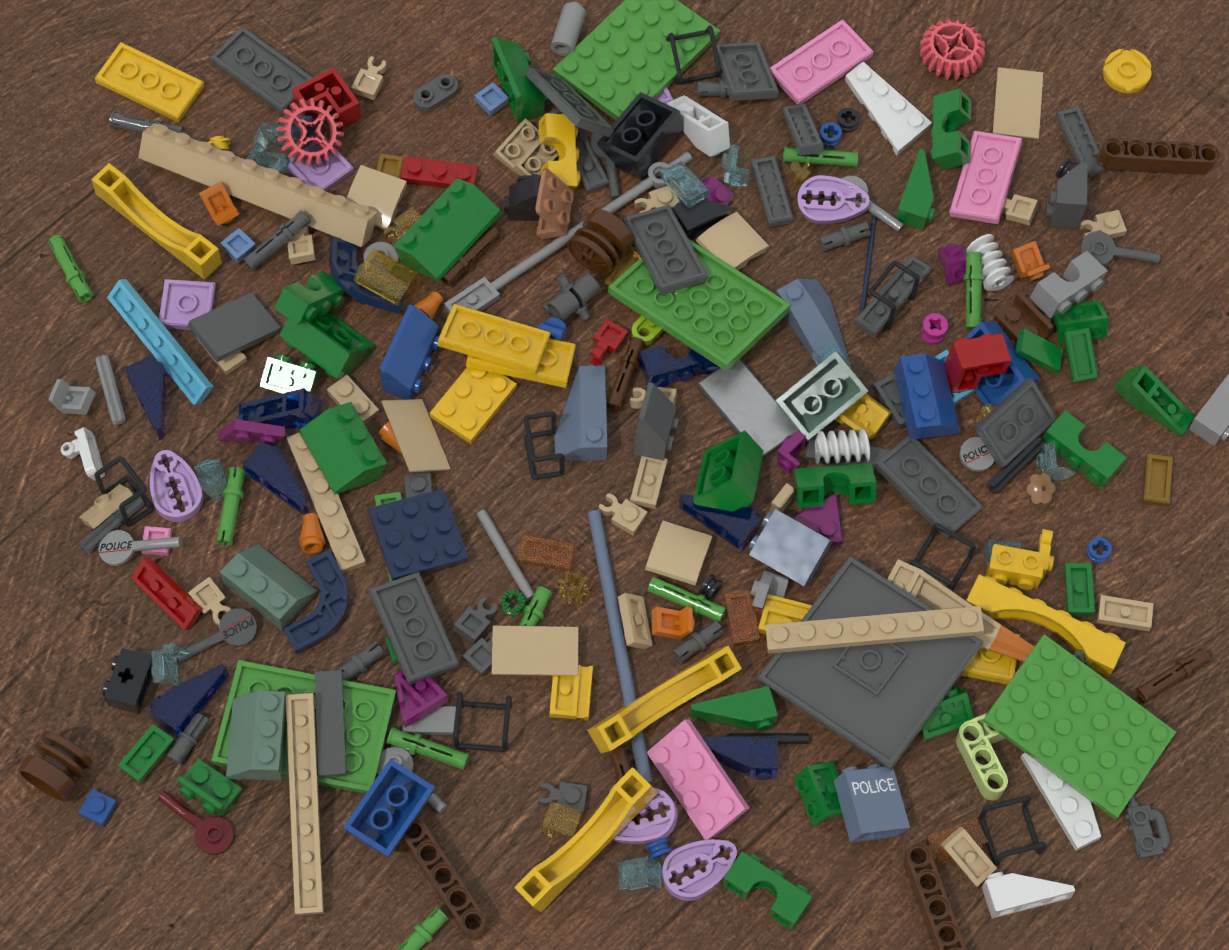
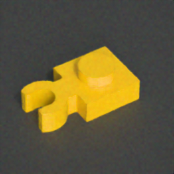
(1044, 547)

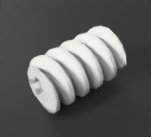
(991, 265)
(842, 445)

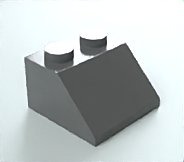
(1068, 199)
(655, 425)

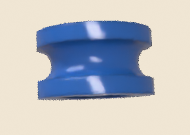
(830, 127)
(1091, 553)
(659, 848)

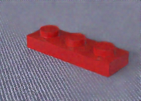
(436, 173)
(166, 593)

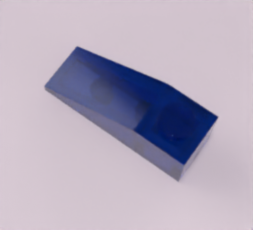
(150, 388)
(287, 409)
(270, 469)
(734, 527)
(182, 702)
(747, 755)

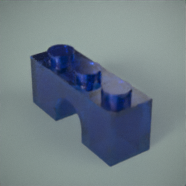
(663, 369)

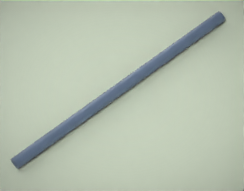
(617, 636)

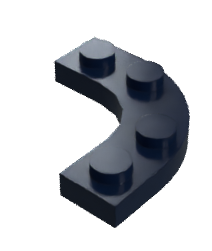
(344, 268)
(329, 611)

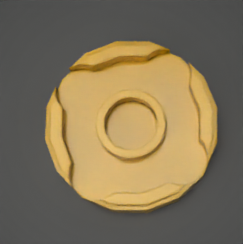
(1127, 71)

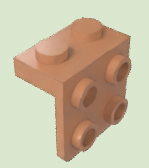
(553, 206)

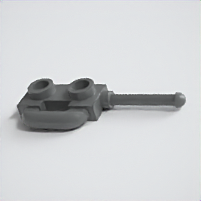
(1139, 825)

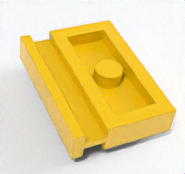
(781, 610)
(571, 695)

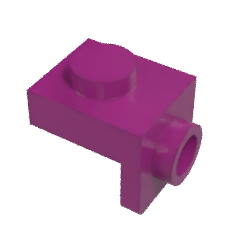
(717, 191)
(954, 261)
(789, 450)

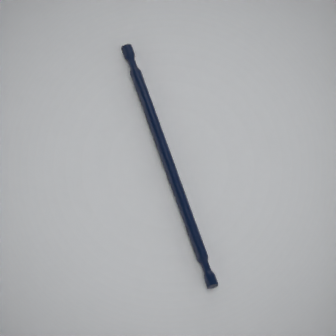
(868, 264)

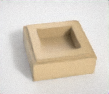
(783, 498)

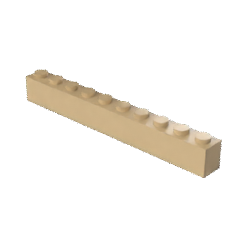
(257, 184)

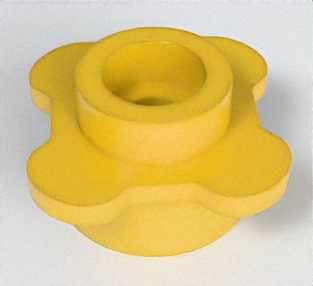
(220, 142)

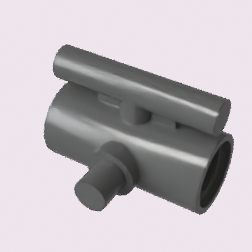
(573, 297)

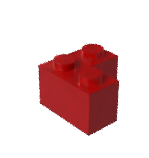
(334, 92)
(974, 359)

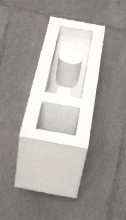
(702, 126)
(1018, 893)

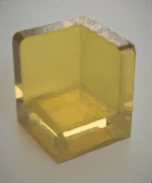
(561, 820)

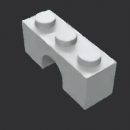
(1081, 276)

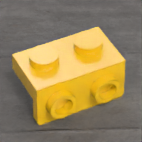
(865, 415)
(1016, 566)

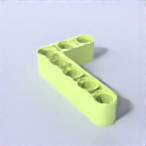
(983, 748)

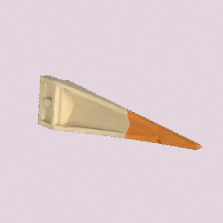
(937, 596)

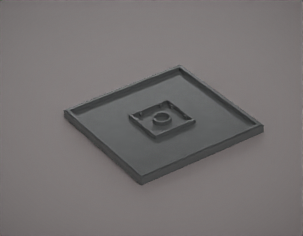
(870, 692)

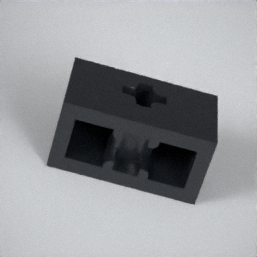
(132, 694)

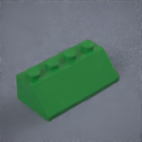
(446, 230)

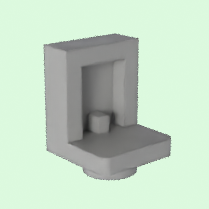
(71, 398)
(768, 584)

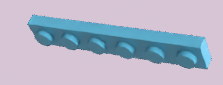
(160, 342)

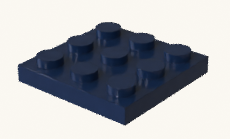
(418, 534)

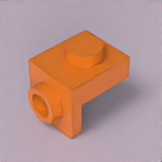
(219, 204)
(1029, 261)
(672, 623)

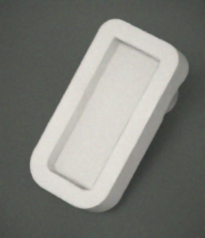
(87, 448)

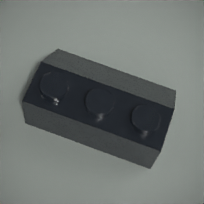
(642, 135)

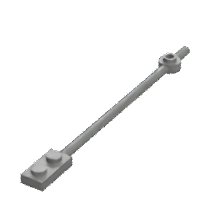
(484, 293)

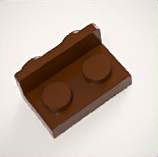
(1023, 315)

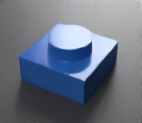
(97, 807)

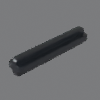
(1007, 473)

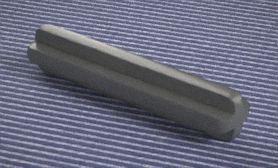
(113, 522)

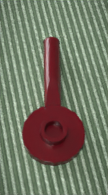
(212, 834)

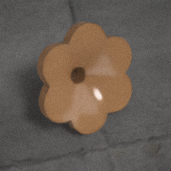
(1041, 488)

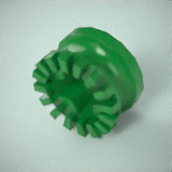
(508, 596)

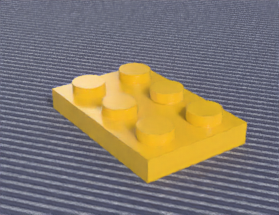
(472, 402)

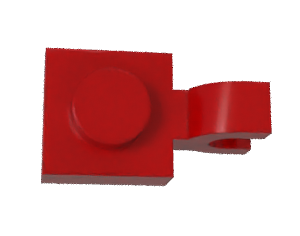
(607, 338)

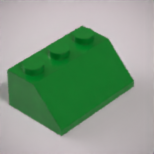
(510, 66)
(328, 343)
(343, 448)
(729, 473)

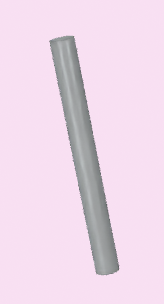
(505, 555)

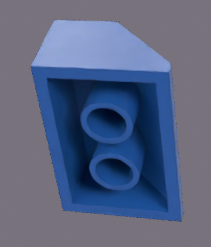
(409, 354)
(997, 387)
(925, 397)
(389, 808)

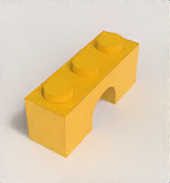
(560, 133)

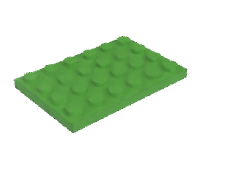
(632, 53)
(713, 317)
(365, 720)
(1079, 726)

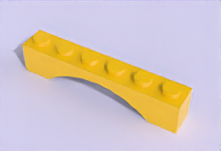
(182, 243)
(1001, 602)
(663, 698)
(558, 870)

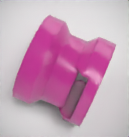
(934, 335)

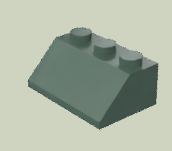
(822, 395)
(267, 585)
(257, 736)

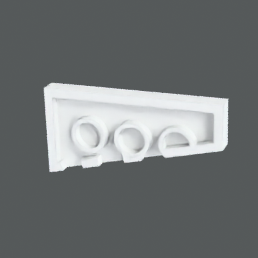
(891, 111)
(1069, 806)

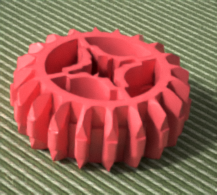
(957, 47)
(319, 138)

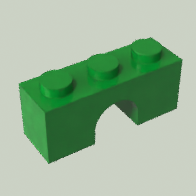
(950, 146)
(308, 302)
(1097, 465)
(853, 481)
(749, 874)

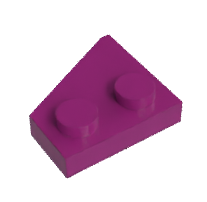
(251, 432)
(823, 520)
(418, 698)

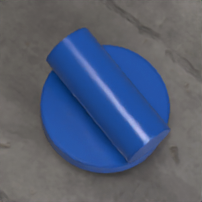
(556, 326)

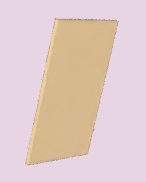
(1018, 103)
(416, 435)
(535, 650)

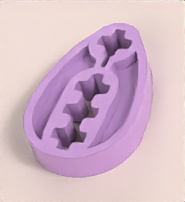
(829, 186)
(163, 494)
(651, 831)
(702, 883)

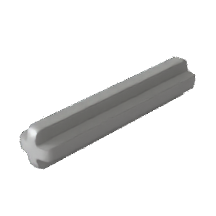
(110, 389)

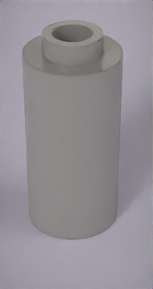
(568, 28)

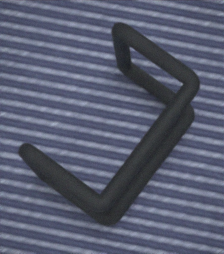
(671, 38)
(887, 302)
(530, 448)
(139, 493)
(950, 584)
(506, 707)
(1039, 847)

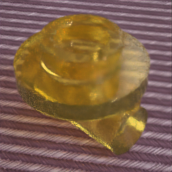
(802, 173)

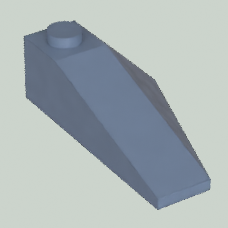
(812, 315)
(584, 420)

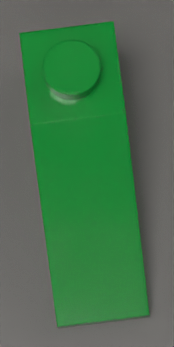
(918, 196)
(1154, 399)
(742, 710)

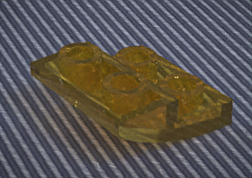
(385, 276)

